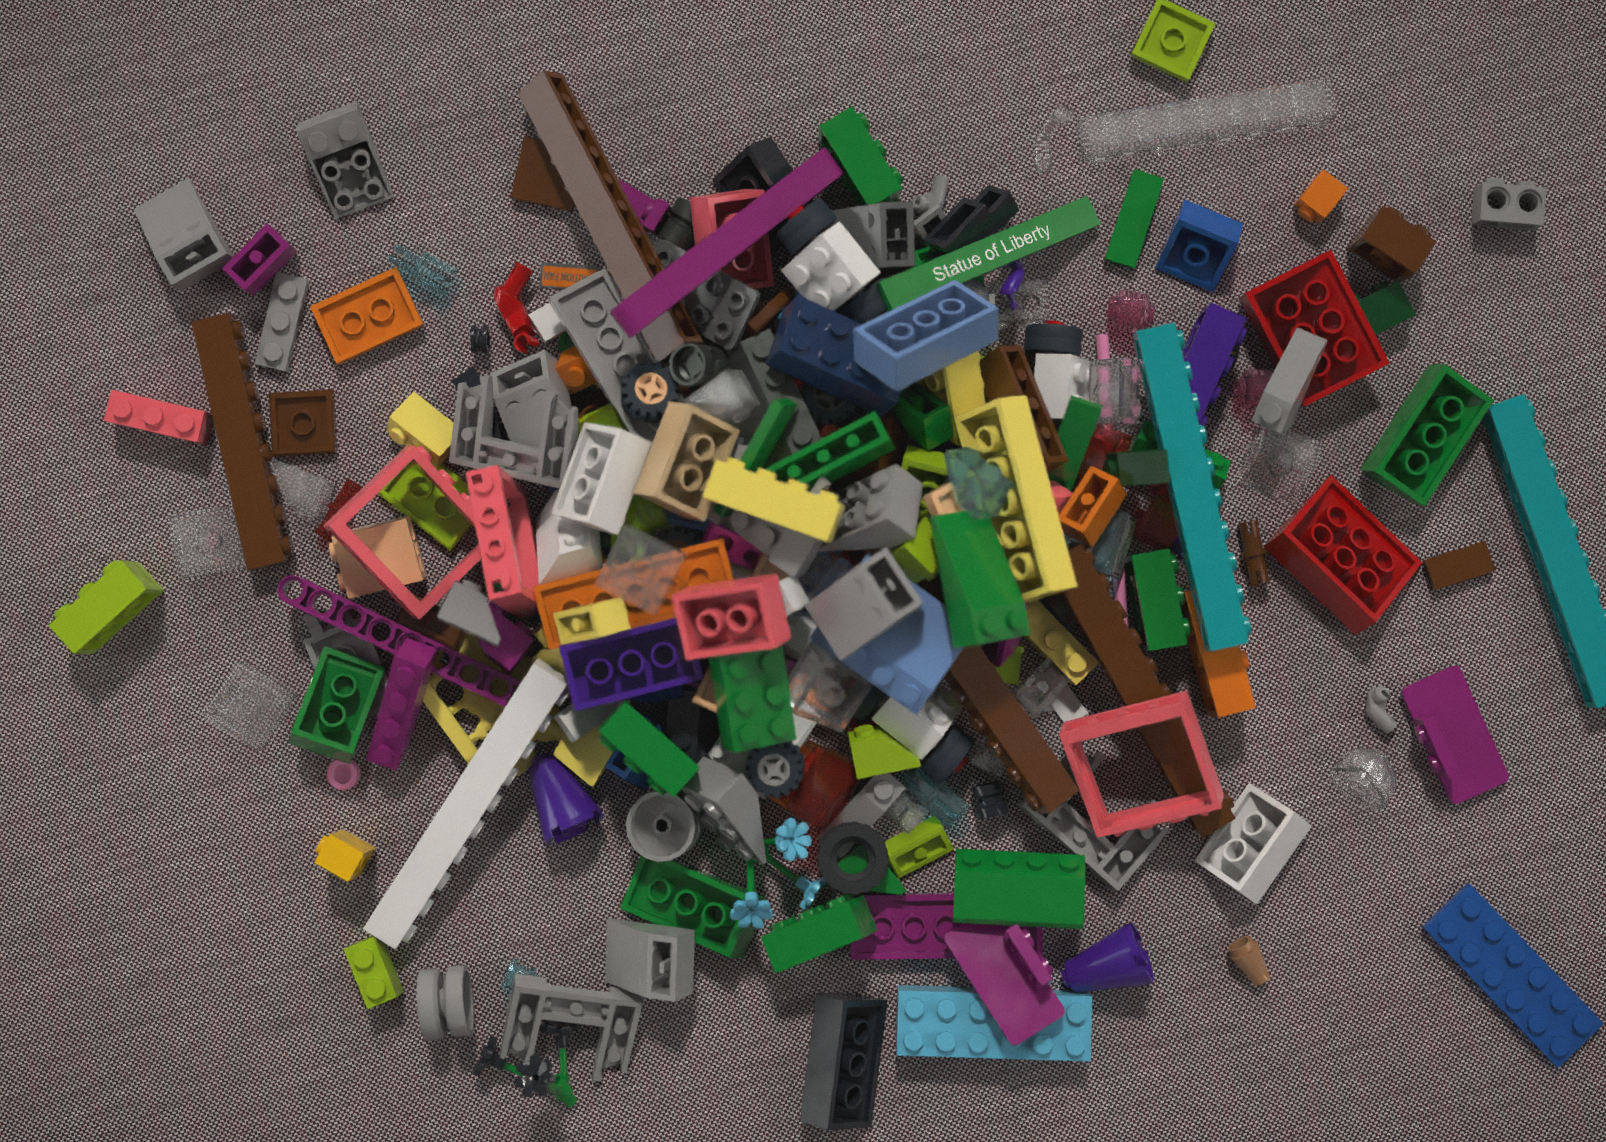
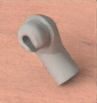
(935, 196)
(1376, 707)

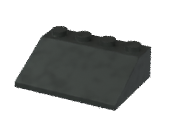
(770, 385)

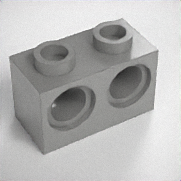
(1509, 213)

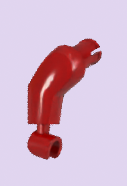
(512, 308)

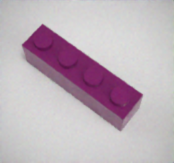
(401, 703)

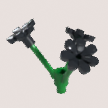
(537, 1075)

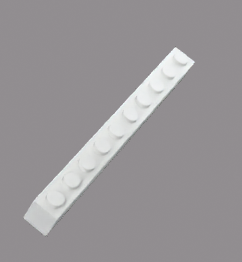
(466, 804)

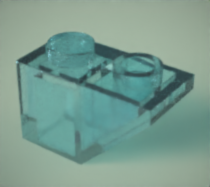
(976, 483)

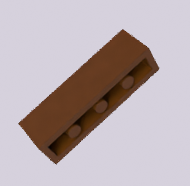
(1009, 375)

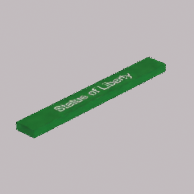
(990, 253)

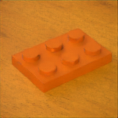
(367, 316)

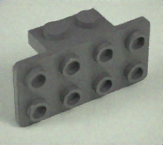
(718, 306)

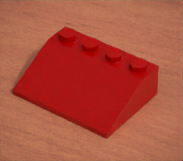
(1322, 303)
(1343, 555)

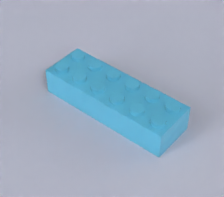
(958, 1024)

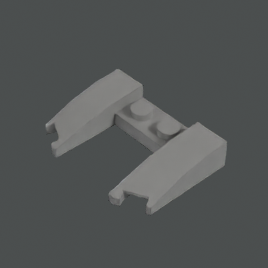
(476, 448)
(785, 547)
(1108, 861)
(534, 1000)

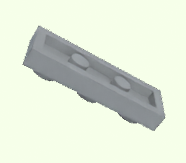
(282, 322)

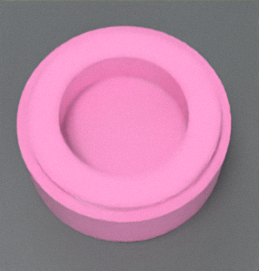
(343, 775)

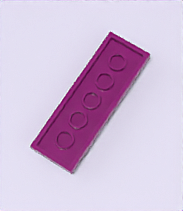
(914, 927)

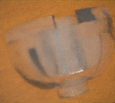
(1365, 775)

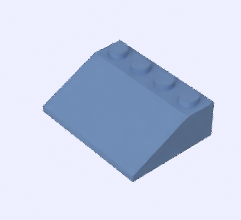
(908, 657)

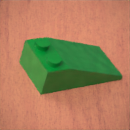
(977, 581)
(689, 899)

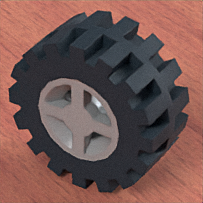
(768, 776)

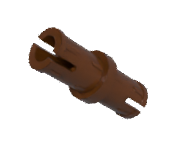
(1254, 553)

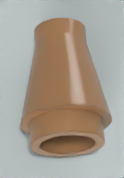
(1248, 957)

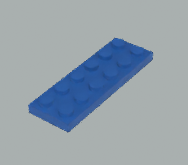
(1512, 975)

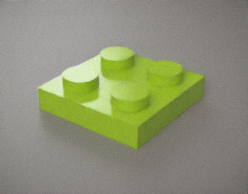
(1173, 39)

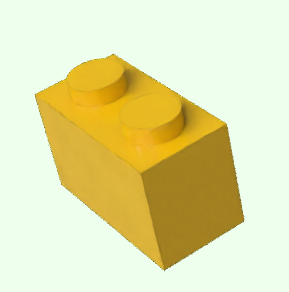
(343, 854)

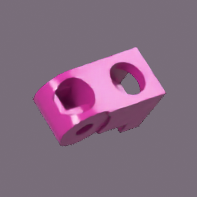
(738, 549)

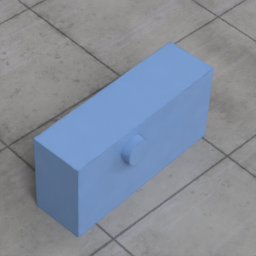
(925, 335)

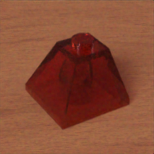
(822, 788)

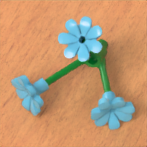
(791, 840)

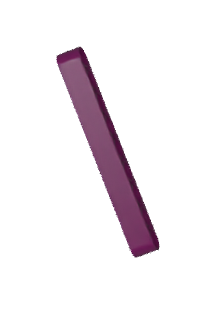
(726, 243)
(399, 633)

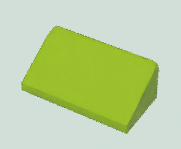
(919, 847)

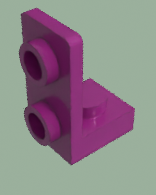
(649, 211)

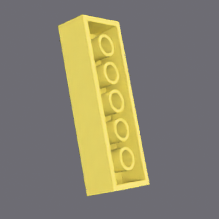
(1029, 518)

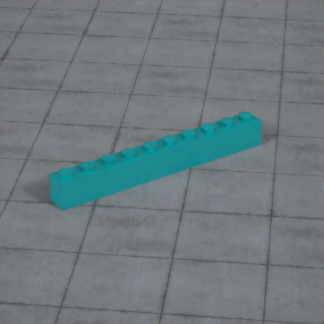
(1191, 487)
(1552, 541)

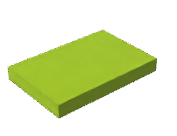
(427, 506)

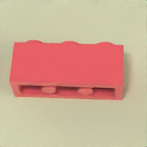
(158, 417)

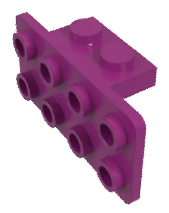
(1454, 734)
(1007, 977)

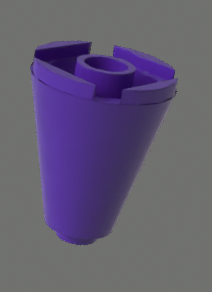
(560, 800)
(1110, 963)

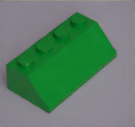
(1427, 434)
(1019, 888)

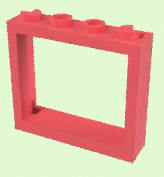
(348, 539)
(505, 539)
(1126, 718)

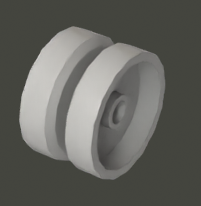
(647, 829)
(445, 1002)

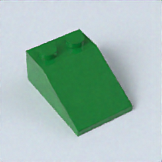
(336, 705)

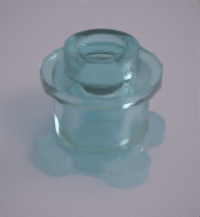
(515, 968)

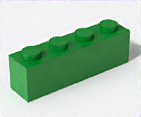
(836, 453)

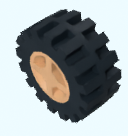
(654, 381)

